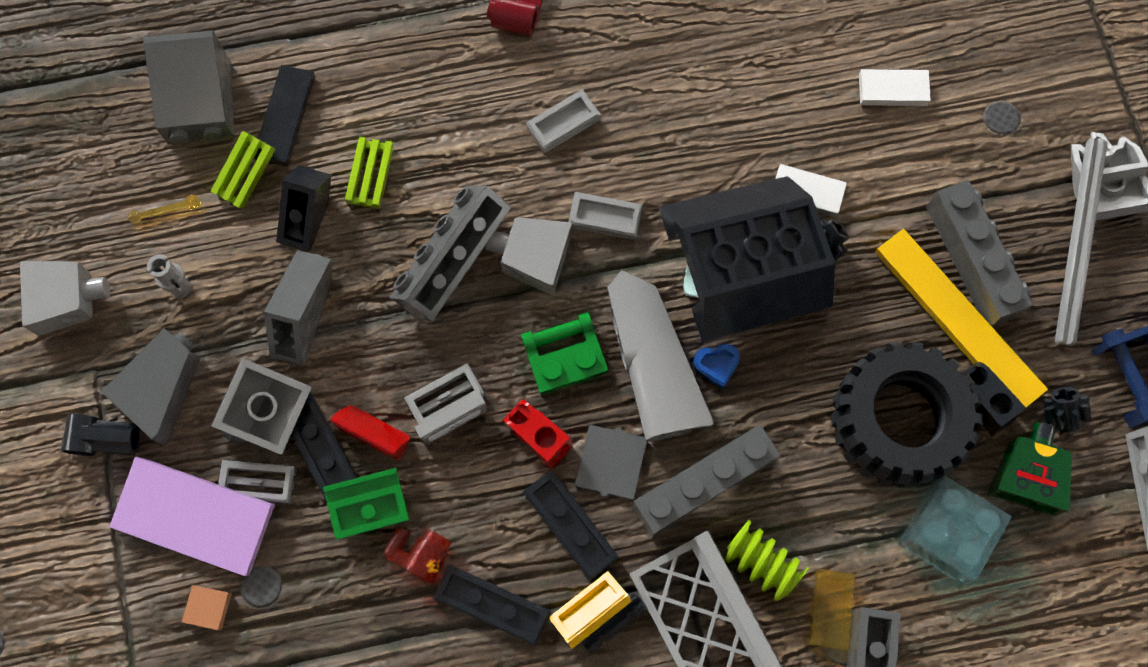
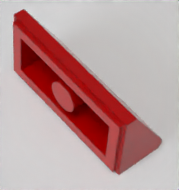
(371, 431)

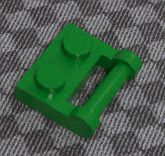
(567, 365)

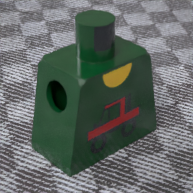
(1035, 473)

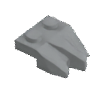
(1123, 179)

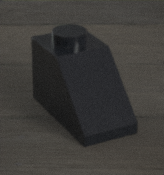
(302, 207)

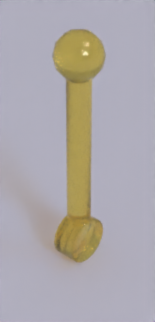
(191, 202)

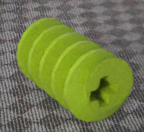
(764, 562)

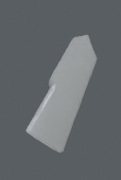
(657, 365)

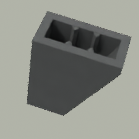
(297, 307)
(155, 384)

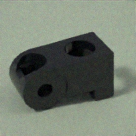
(998, 403)

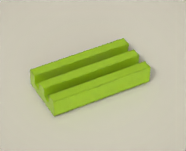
(374, 146)
(232, 164)

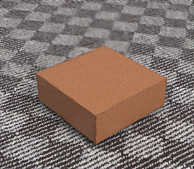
(206, 607)

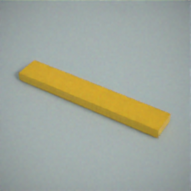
(957, 315)

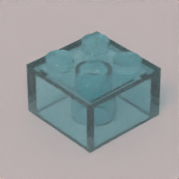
(954, 530)

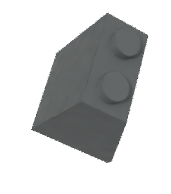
(190, 86)

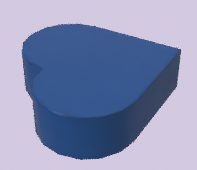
(717, 364)

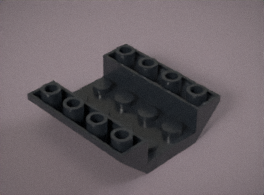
(753, 256)

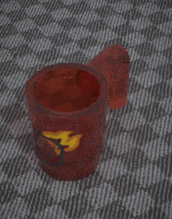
(425, 556)

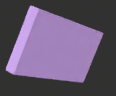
(192, 516)

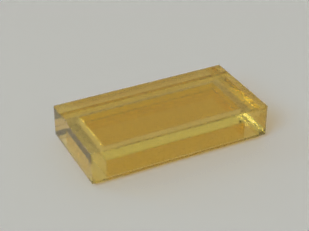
(831, 609)

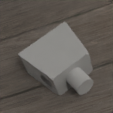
(533, 251)
(58, 294)

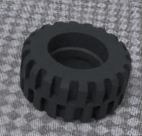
(943, 389)

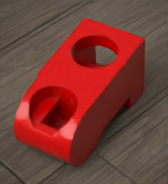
(538, 433)

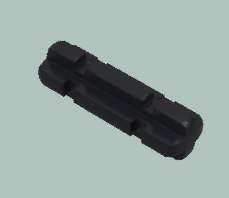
(614, 624)

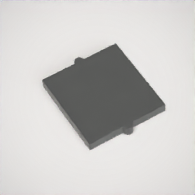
(611, 462)

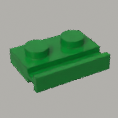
(365, 503)

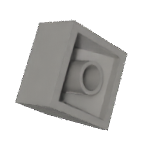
(261, 406)

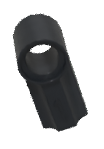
(90, 435)

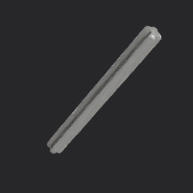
(1081, 242)

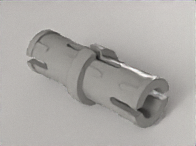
(169, 276)

